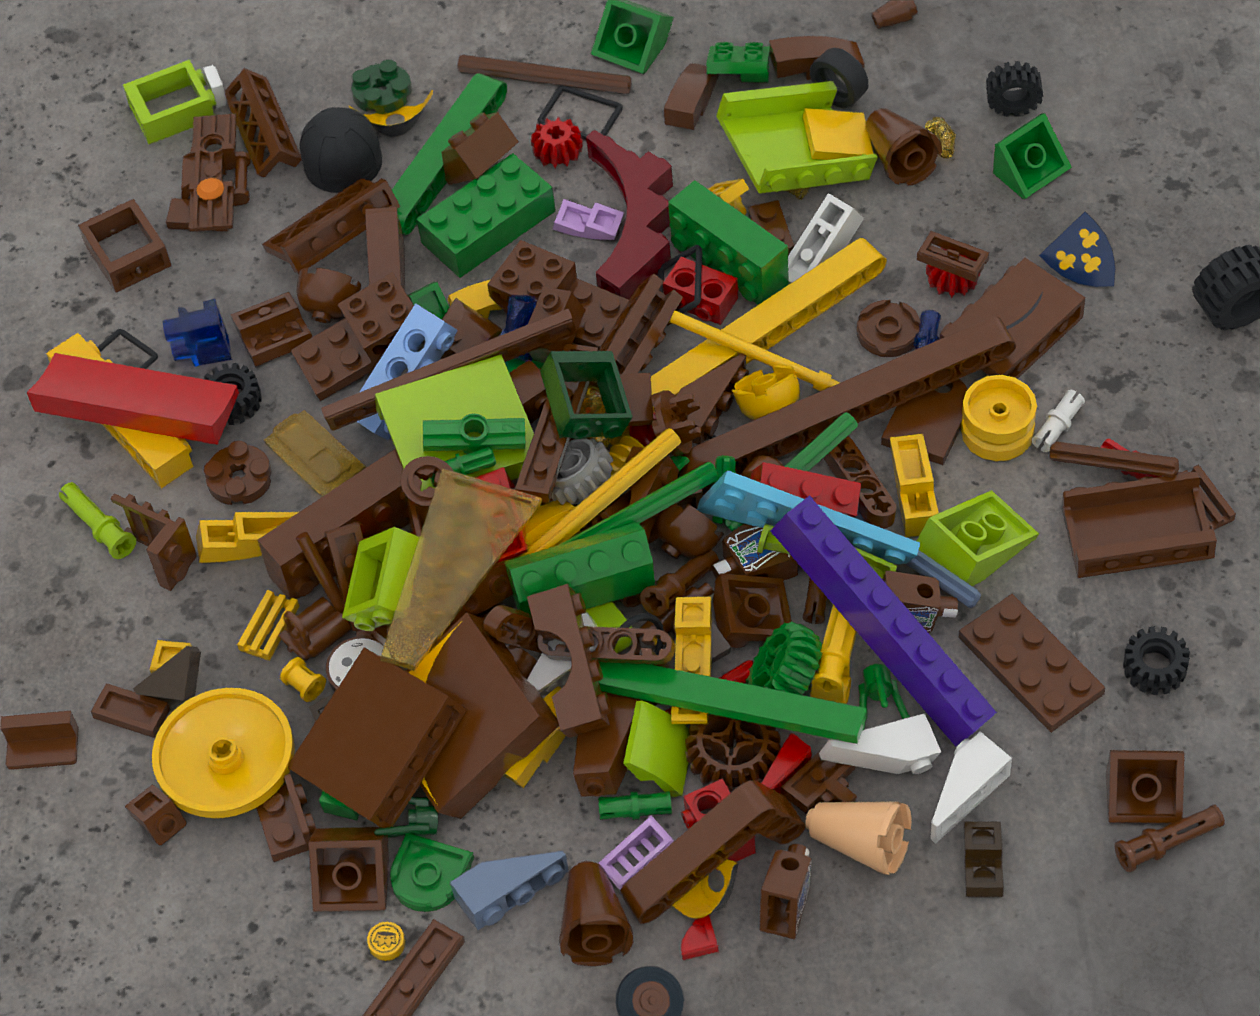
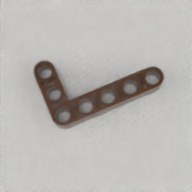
(707, 844)

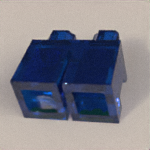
(199, 335)

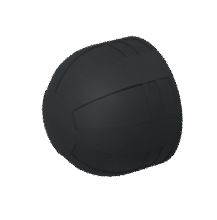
(339, 149)

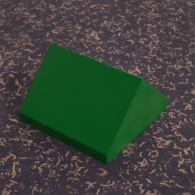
(1030, 157)

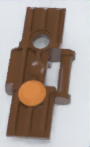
(203, 171)

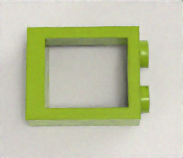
(176, 118)
(379, 578)

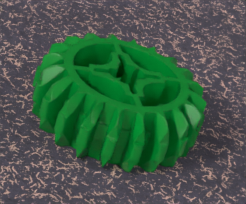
(787, 659)

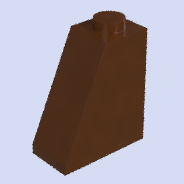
(385, 244)

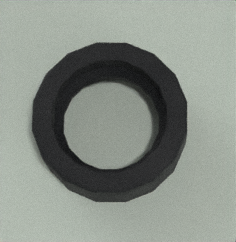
(848, 69)

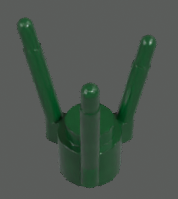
(420, 821)

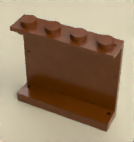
(377, 738)

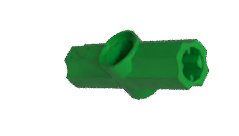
(495, 434)

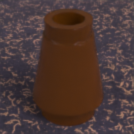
(894, 12)

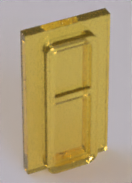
(313, 452)

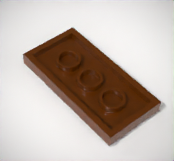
(1031, 662)

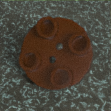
(673, 413)

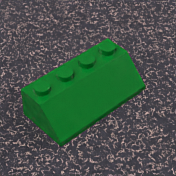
(596, 566)

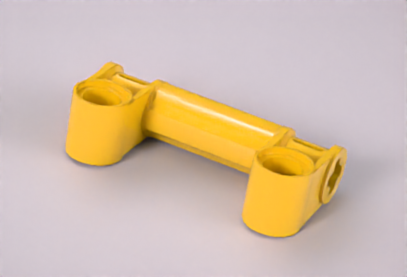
(833, 676)

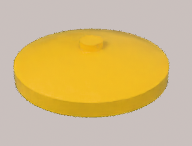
(223, 752)

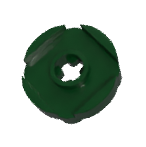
(386, 74)

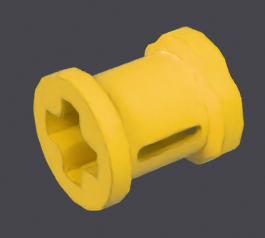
(303, 679)

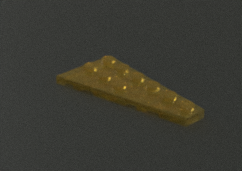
(458, 547)

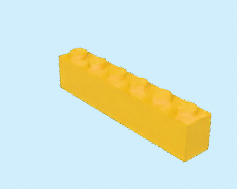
(159, 455)

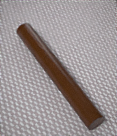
(320, 570)

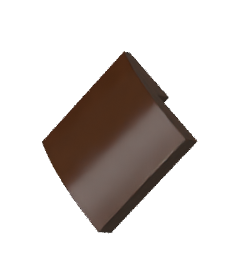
(271, 328)

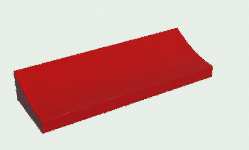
(134, 398)

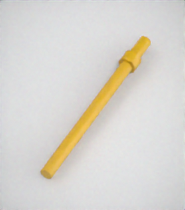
(819, 380)

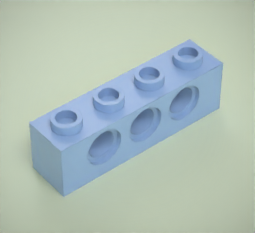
(404, 354)

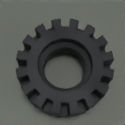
(1010, 77)
(246, 381)
(1156, 643)

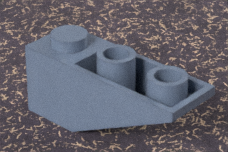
(502, 884)

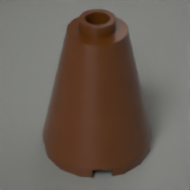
(903, 146)
(593, 918)

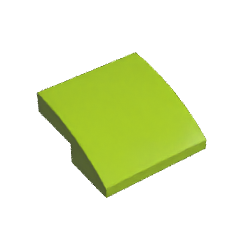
(657, 748)

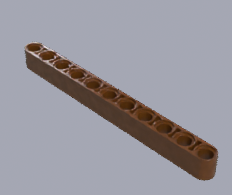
(860, 396)

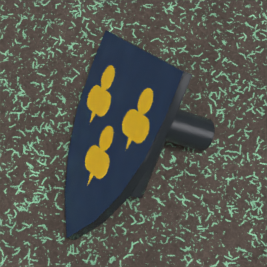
(1083, 254)

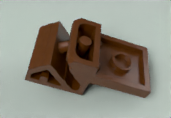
(532, 268)
(356, 342)

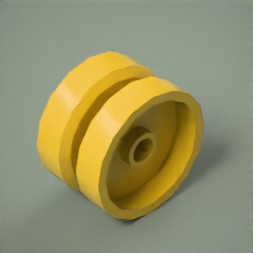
(998, 417)

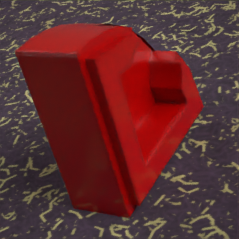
(699, 939)

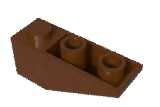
(714, 394)

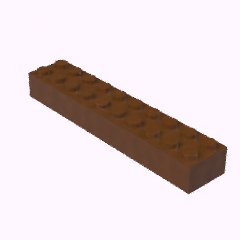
(369, 498)

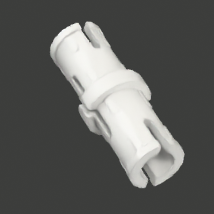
(1058, 420)

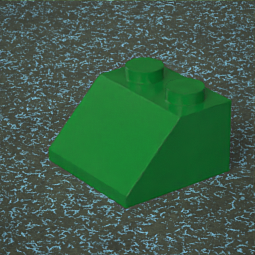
(631, 34)

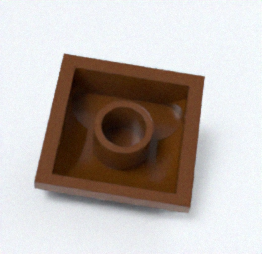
(471, 327)
(749, 607)

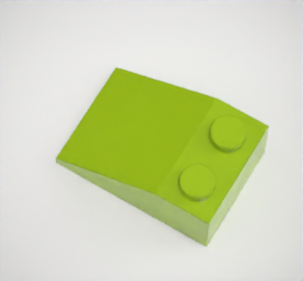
(975, 537)

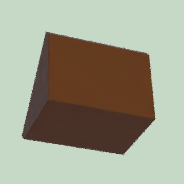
(1145, 786)

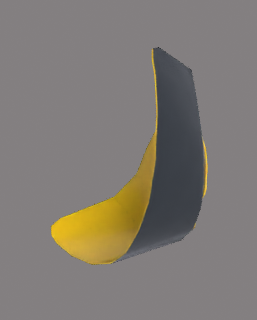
(410, 114)
(702, 900)

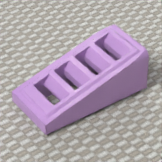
(629, 844)

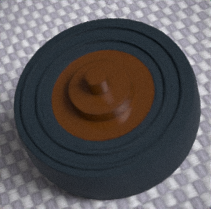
(649, 993)

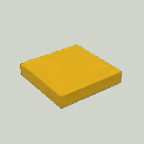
(836, 134)

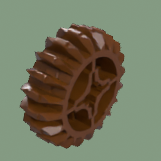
(717, 739)

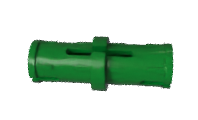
(635, 805)

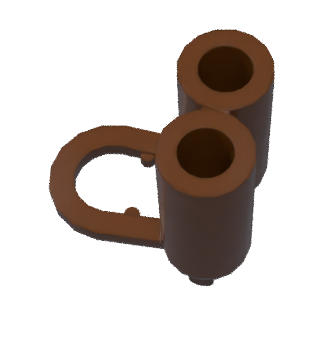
(313, 629)

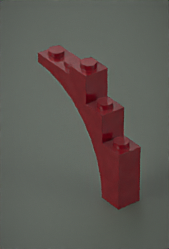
(642, 185)

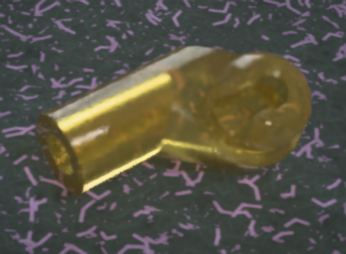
(945, 133)

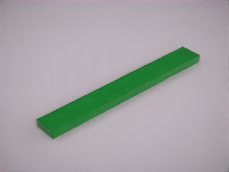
(735, 700)

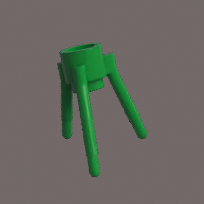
(879, 687)

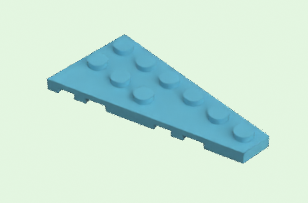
(759, 504)

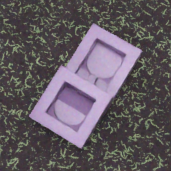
(594, 223)

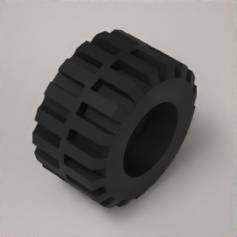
(1231, 288)

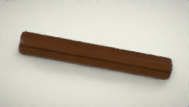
(1114, 459)

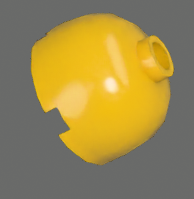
(767, 393)

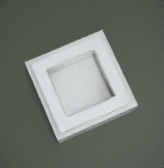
(215, 84)

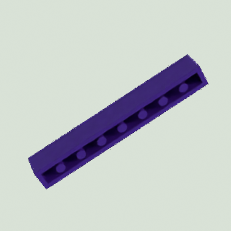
(883, 621)

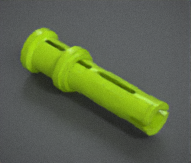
(104, 528)

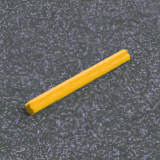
(607, 492)

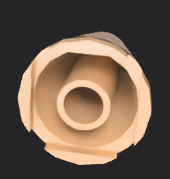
(863, 831)

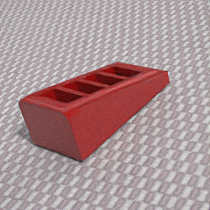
(789, 760)

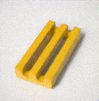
(256, 621)

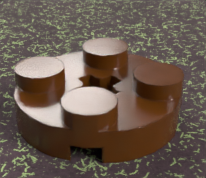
(232, 459)

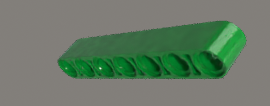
(426, 174)

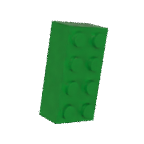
(486, 215)
(729, 242)

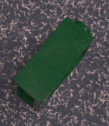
(581, 367)

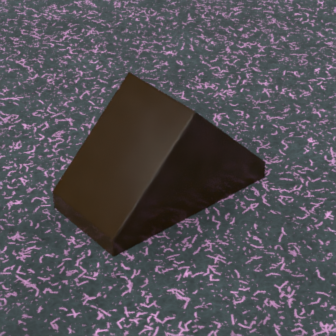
(175, 678)

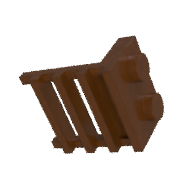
(167, 540)

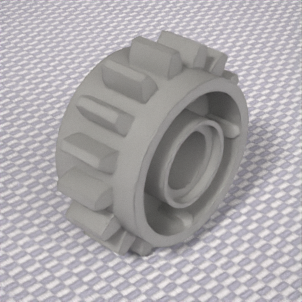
(582, 471)

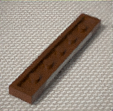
(546, 448)

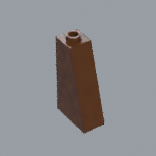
(602, 751)

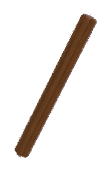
(545, 74)

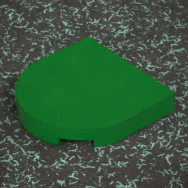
(424, 872)

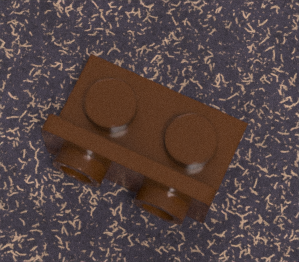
(284, 821)

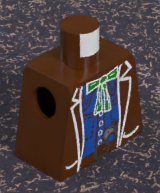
(743, 559)
(921, 597)
(787, 879)

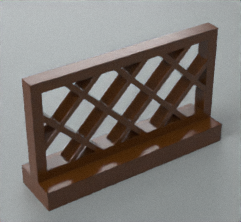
(330, 224)

